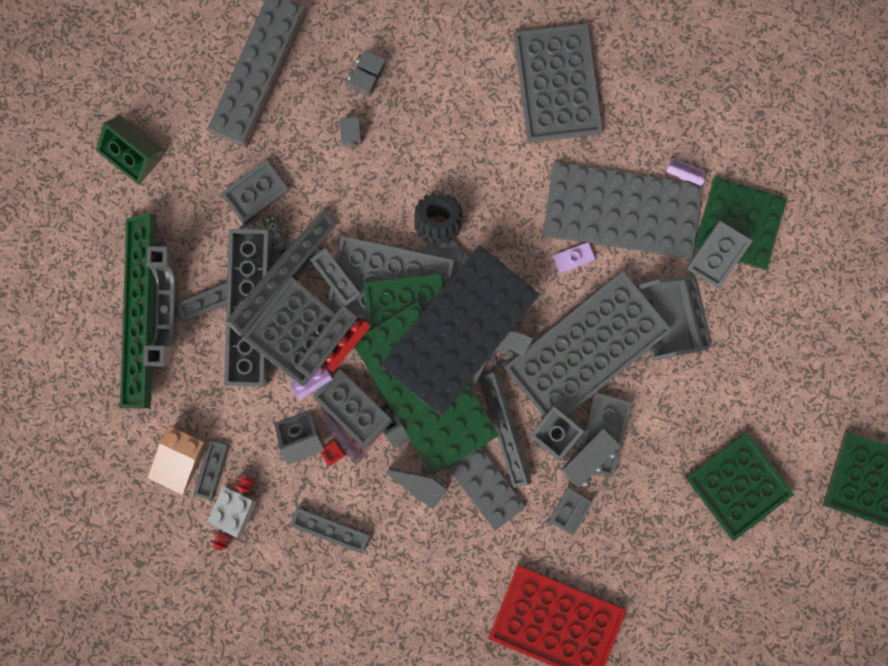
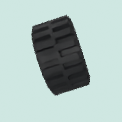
(438, 231)

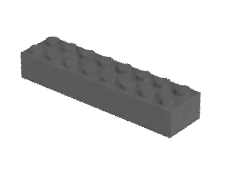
(257, 71)
(247, 264)

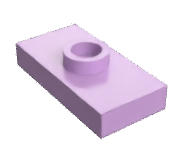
(686, 171)
(573, 257)

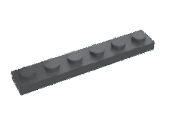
(507, 432)

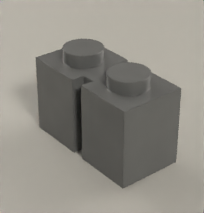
(367, 71)

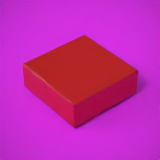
(332, 453)

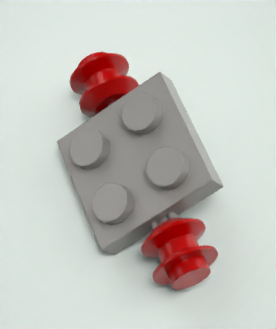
(232, 512)

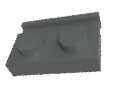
(570, 511)

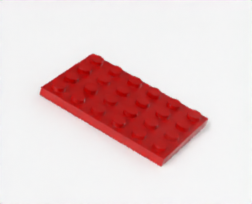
(555, 621)

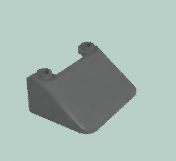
(682, 309)

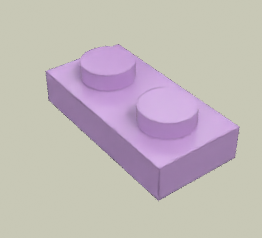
(319, 379)

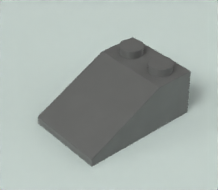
(424, 487)

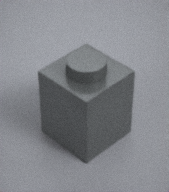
(350, 132)

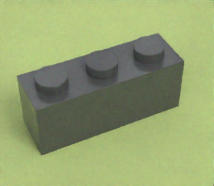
(590, 458)

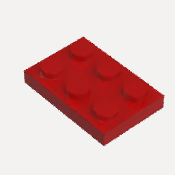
(346, 344)

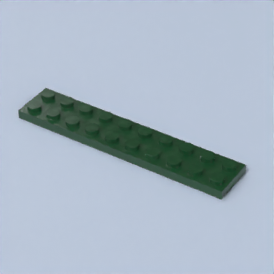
(137, 312)

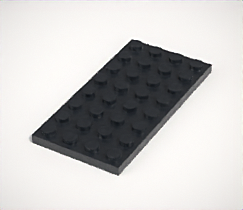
(459, 330)

